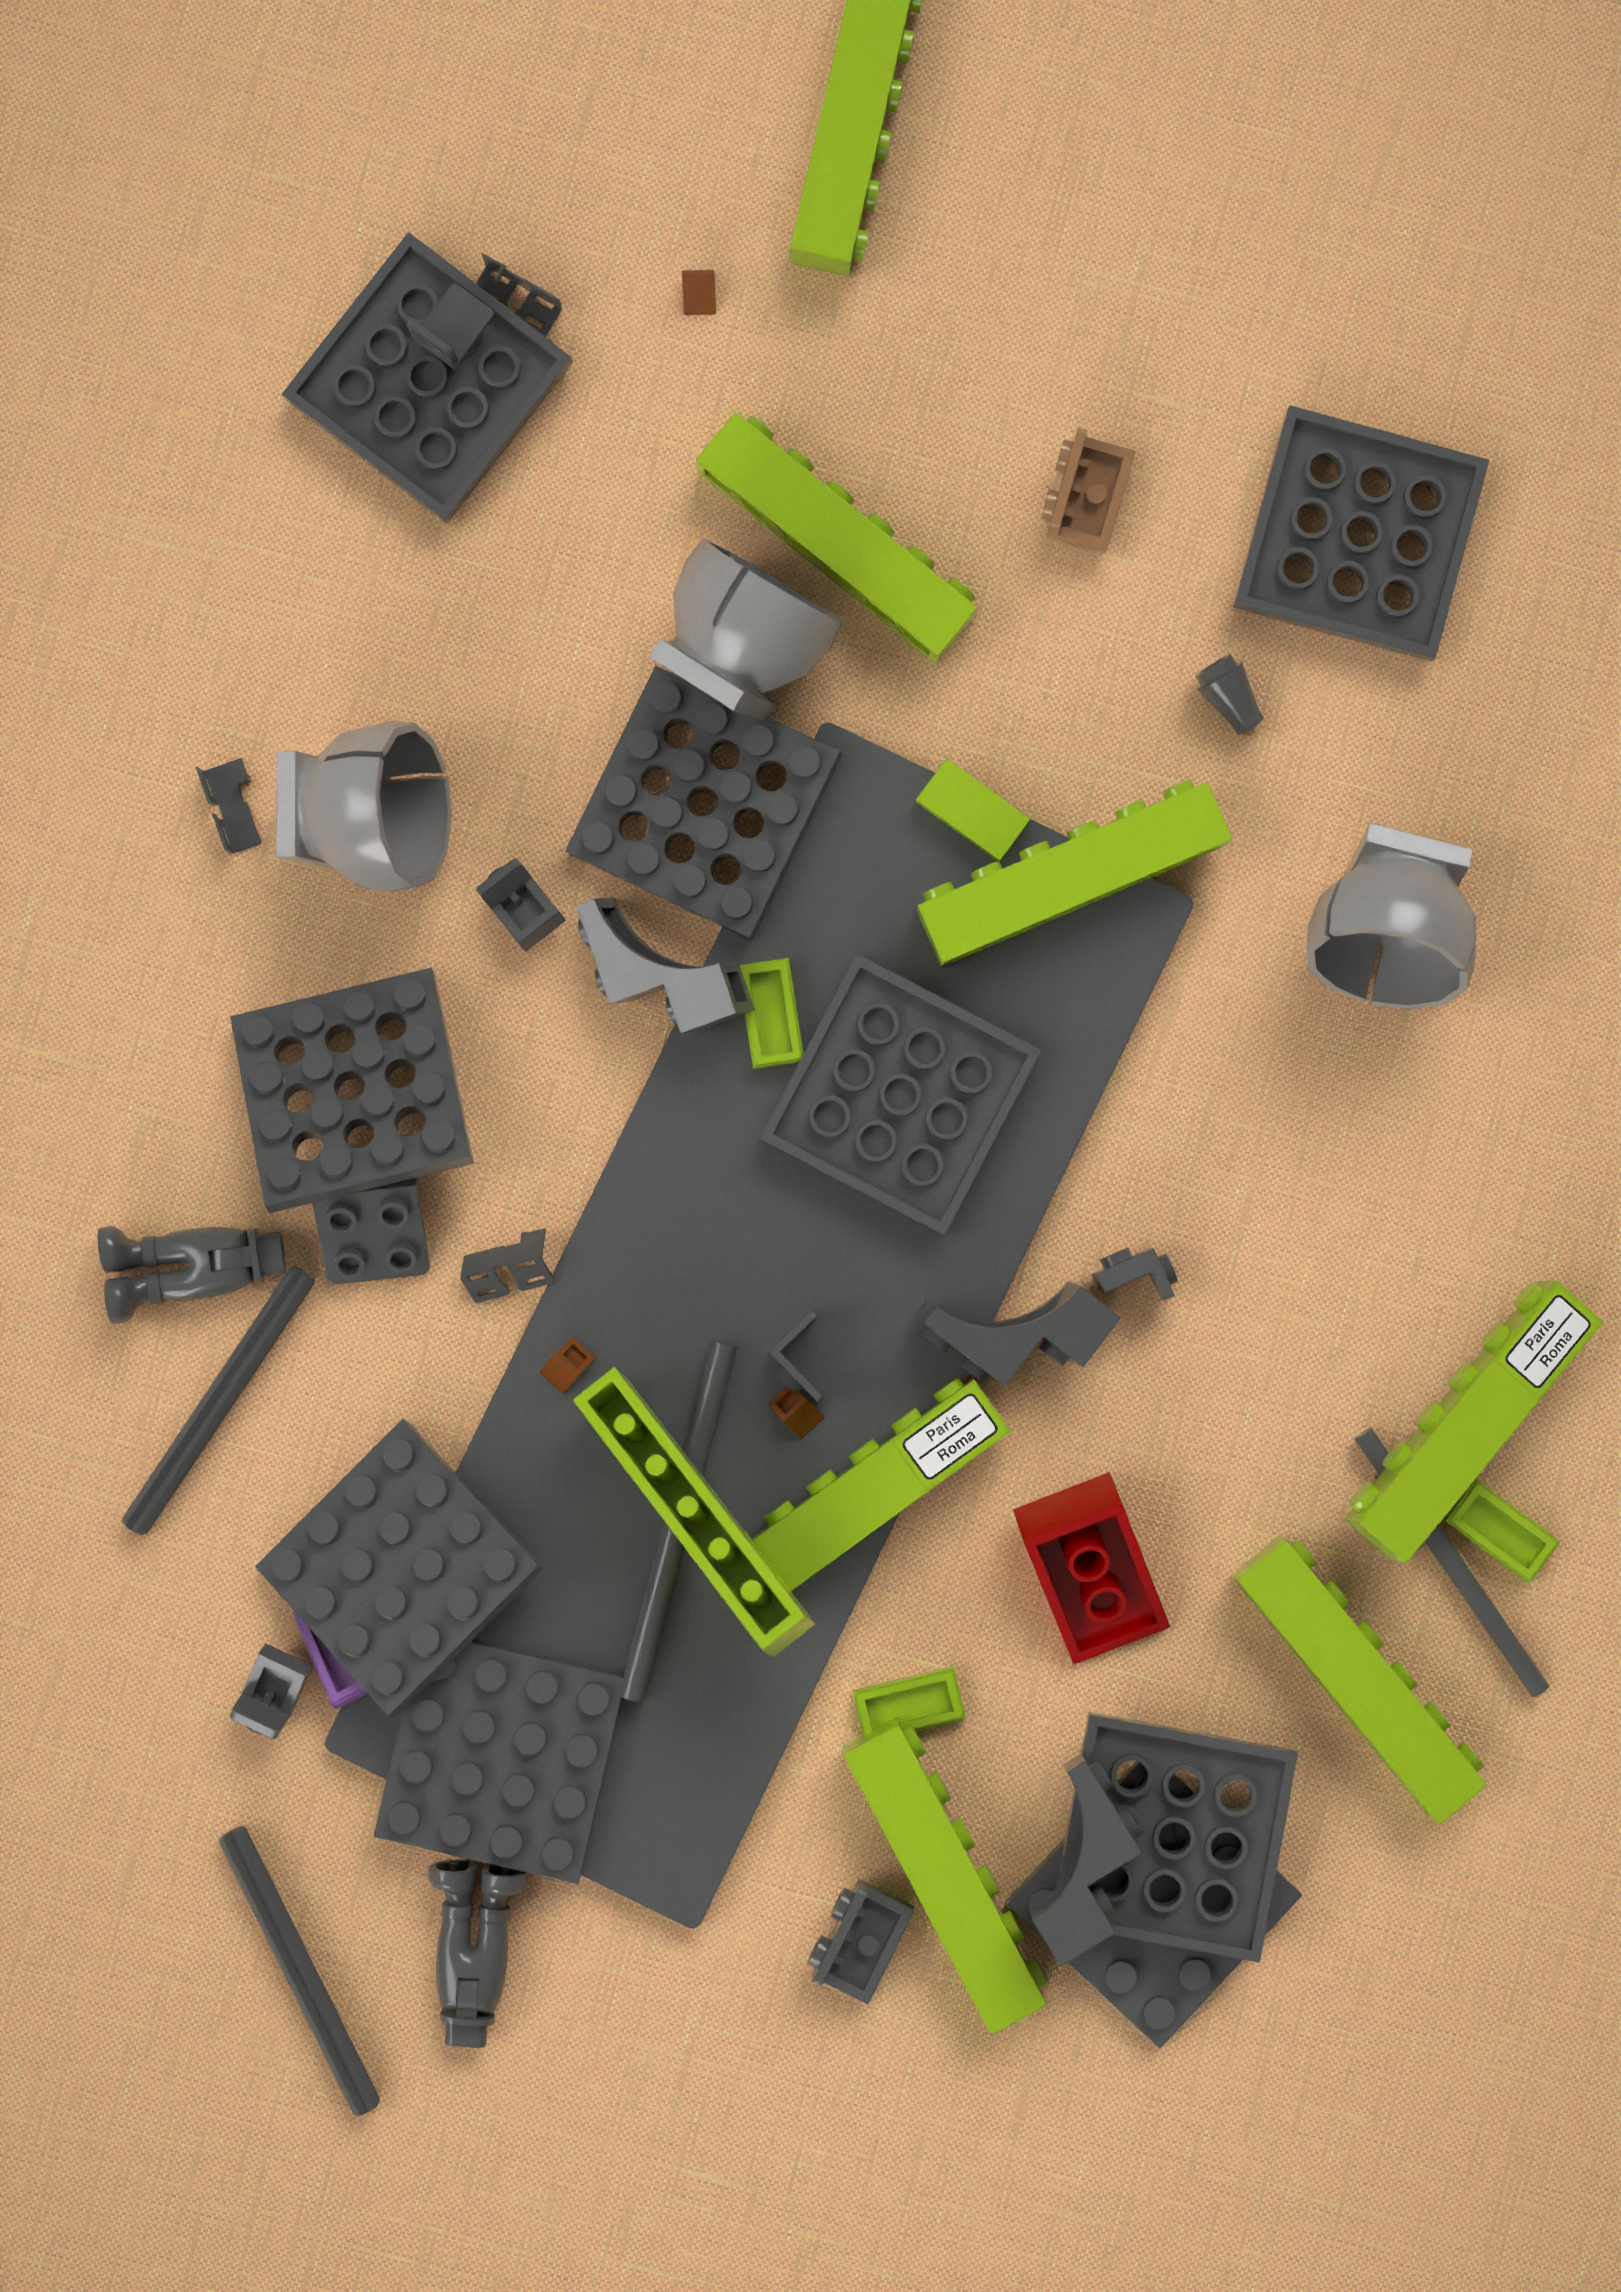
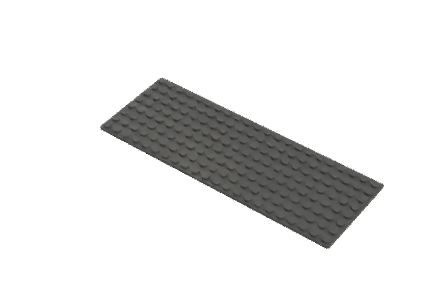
(734, 1244)

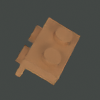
(1089, 493)

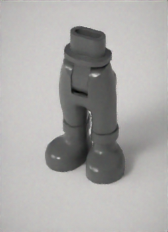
(217, 1260)
(466, 1976)

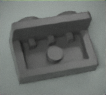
(861, 1940)

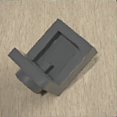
(520, 904)
(1123, 1267)
(271, 1692)

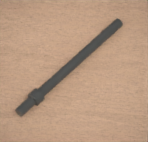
(1467, 1585)

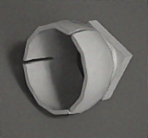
(742, 631)
(353, 818)
(1408, 901)

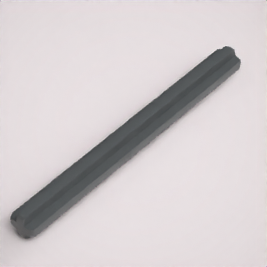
(218, 1400)
(299, 1971)

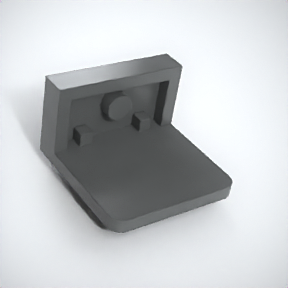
(373, 1234)

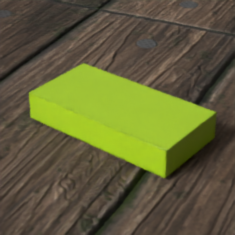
(972, 810)
(774, 1024)
(1501, 1531)
(915, 1700)

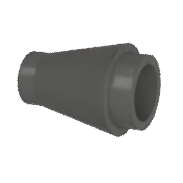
(1230, 693)

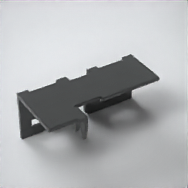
(530, 306)
(236, 815)
(486, 1261)

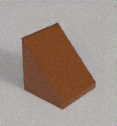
(699, 292)
(567, 1364)
(796, 1411)

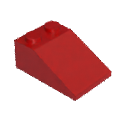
(1091, 1568)

